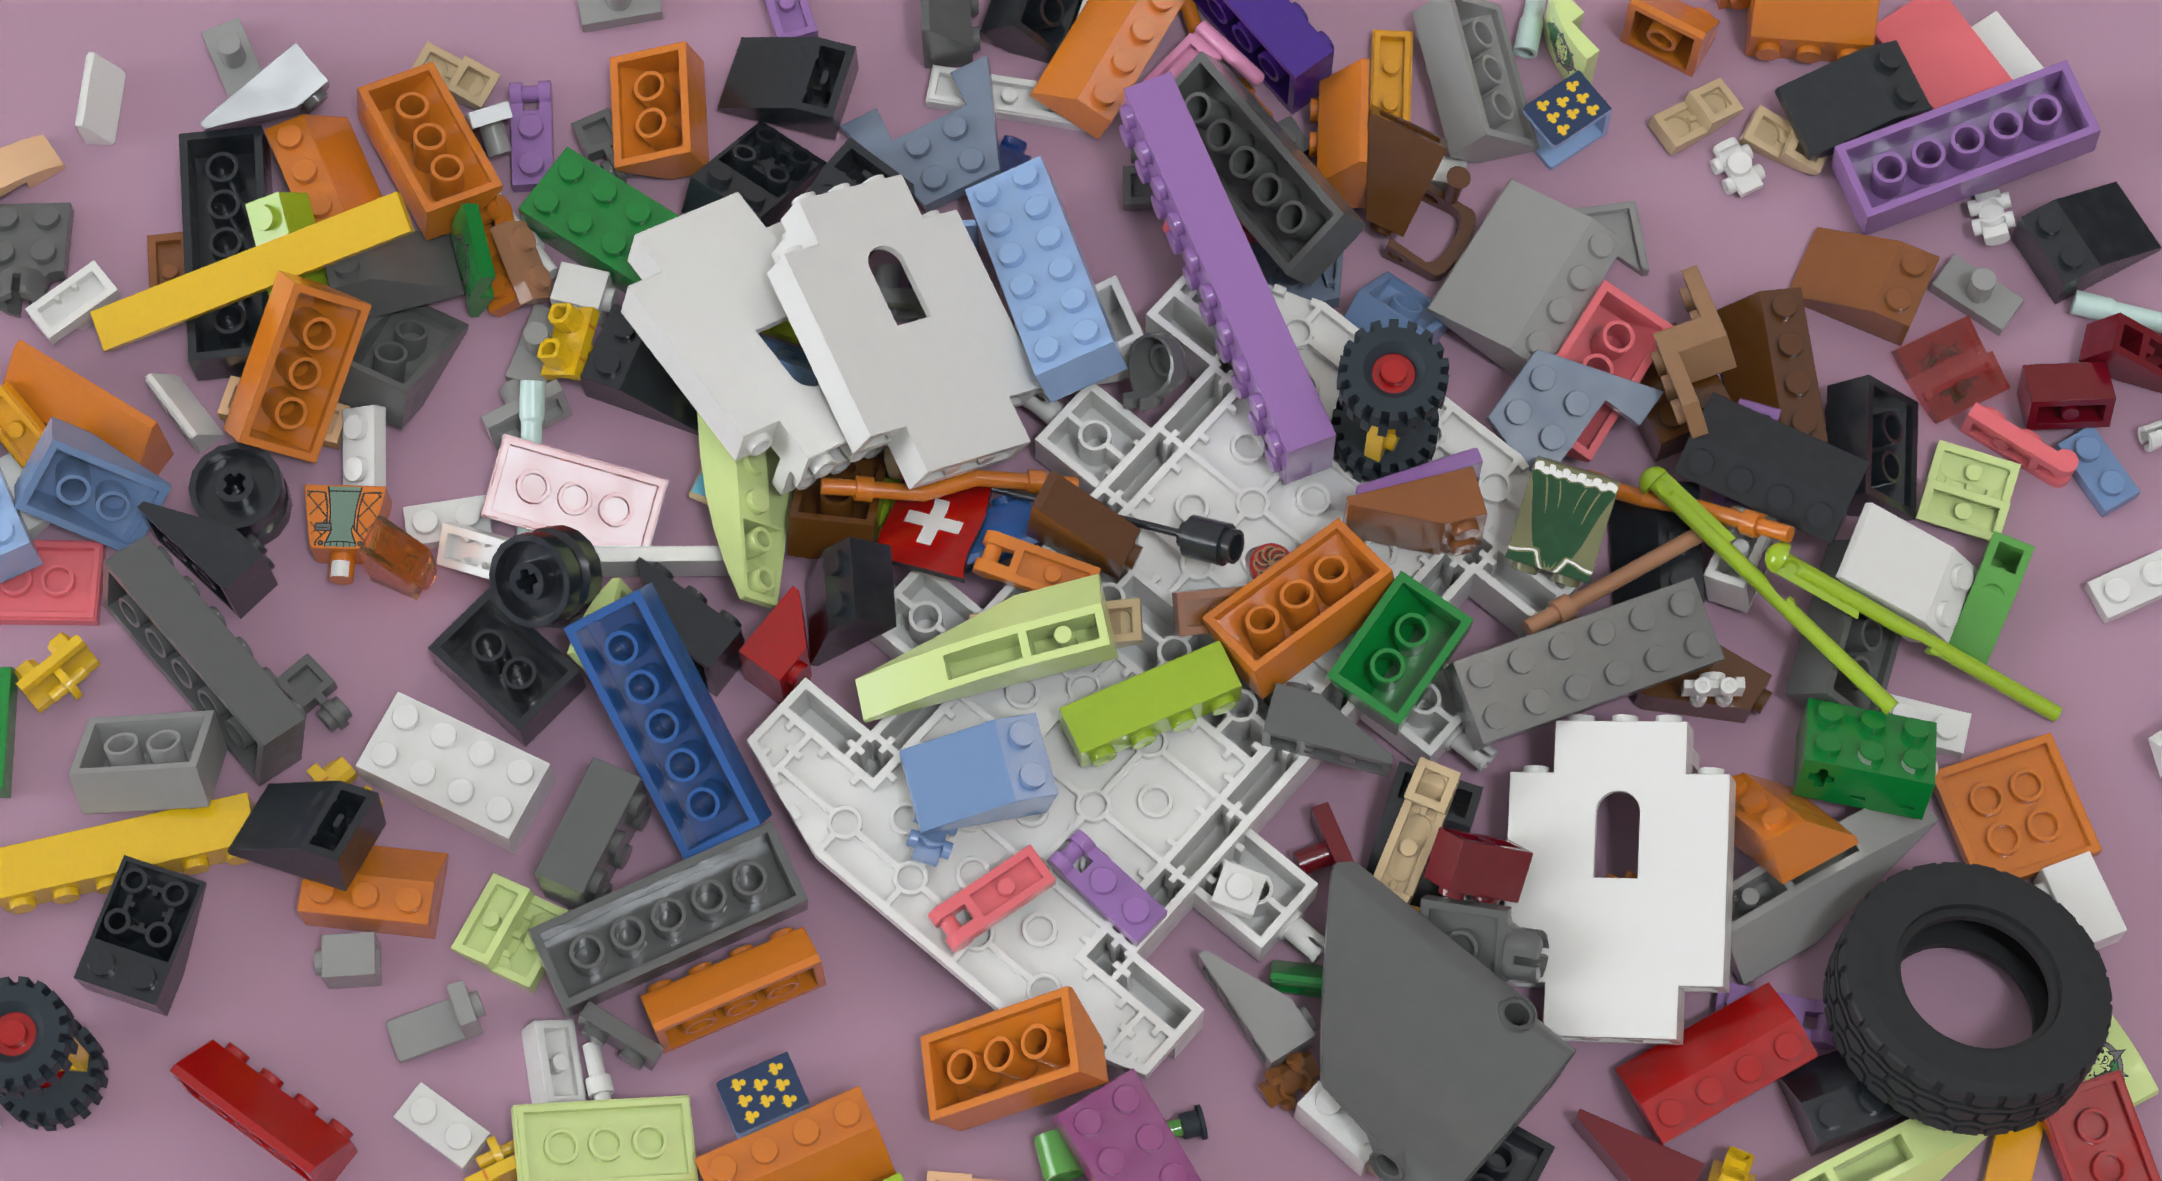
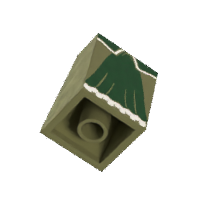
(1562, 521)

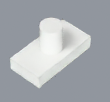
(70, 303)
(467, 548)

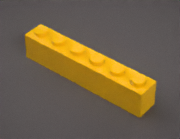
(89, 858)

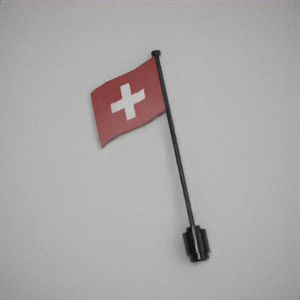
(942, 532)

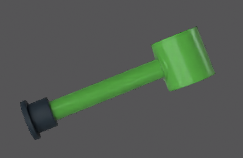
(1060, 1164)

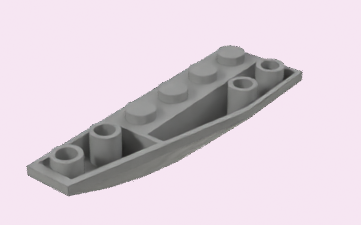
(1783, 920)

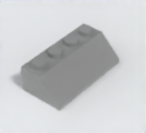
(1474, 79)

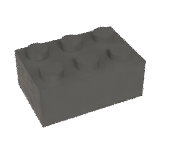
(594, 836)

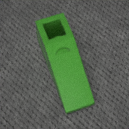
(1991, 595)

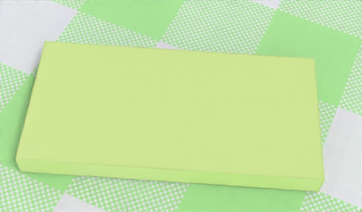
(605, 1140)

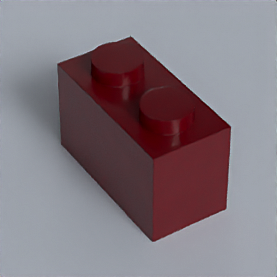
(2066, 395)
(1477, 866)

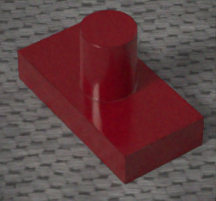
(1331, 843)

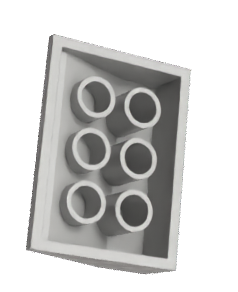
(1524, 276)

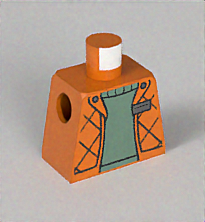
(340, 522)

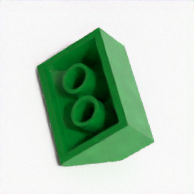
(1399, 652)

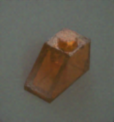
(397, 559)

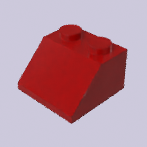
(778, 651)

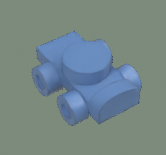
(930, 846)

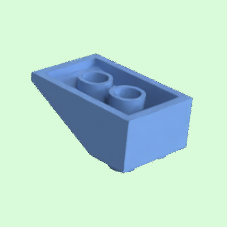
(87, 486)
(980, 775)

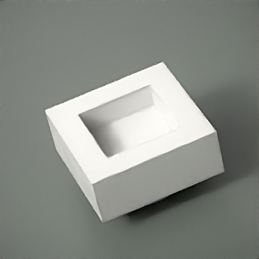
(1238, 890)

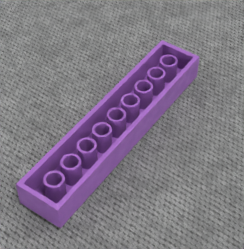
(1227, 279)

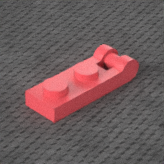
(2020, 446)
(993, 897)

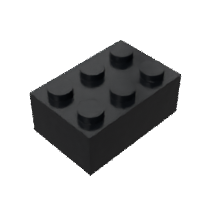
(507, 669)

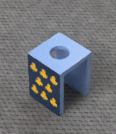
(1567, 119)
(762, 1095)

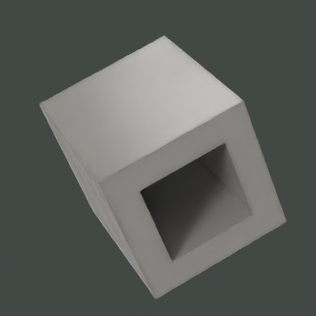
(349, 960)

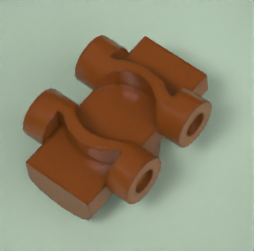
(1288, 1077)

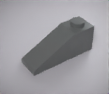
(1316, 729)

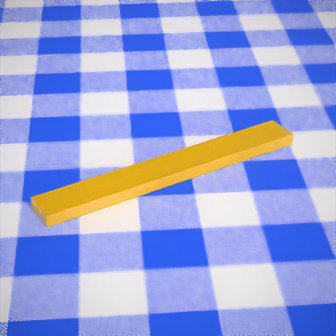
(252, 271)

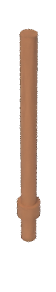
(1565, 607)

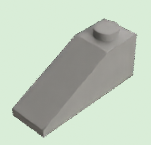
(1261, 1012)

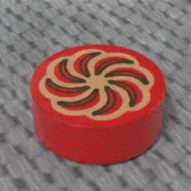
(1265, 557)

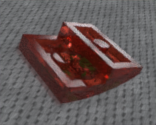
(1950, 370)

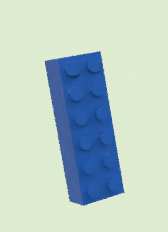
(668, 721)

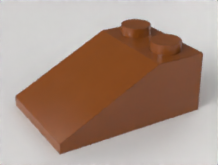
(1865, 281)
(1422, 515)

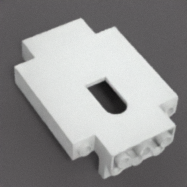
(701, 319)
(924, 387)
(1626, 944)

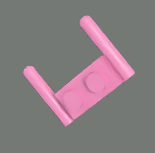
(1213, 43)

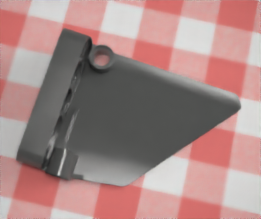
(1423, 1037)

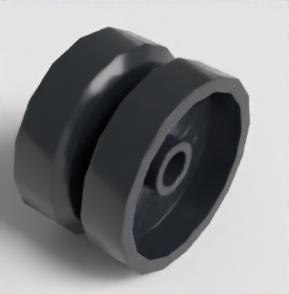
(243, 490)
(545, 576)

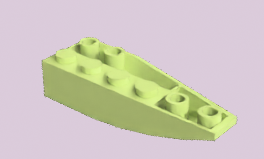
(746, 516)
(1003, 646)
(1898, 1154)

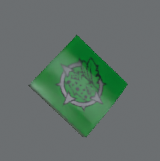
(473, 258)

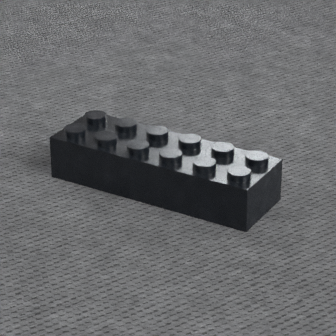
(218, 178)

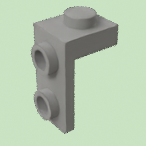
(437, 1024)

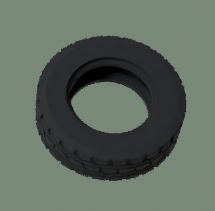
(1930, 1073)

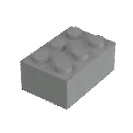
(148, 762)

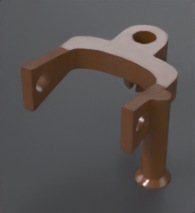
(1447, 201)

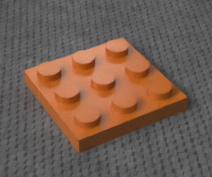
(2015, 809)

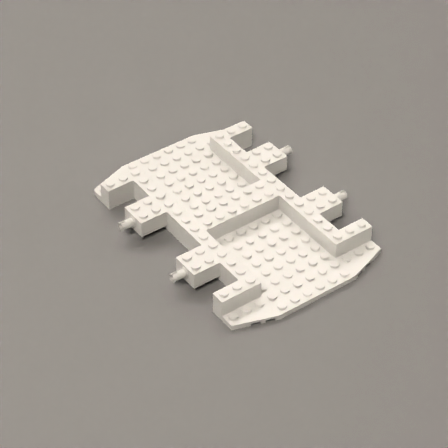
(1191, 794)

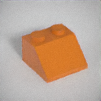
(1670, 32)

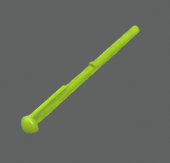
(1719, 539)
(1852, 603)

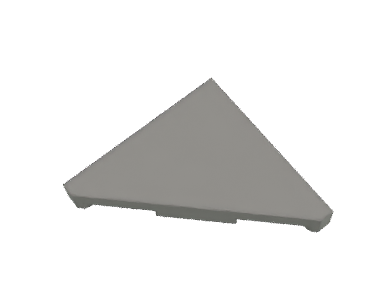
(1625, 223)

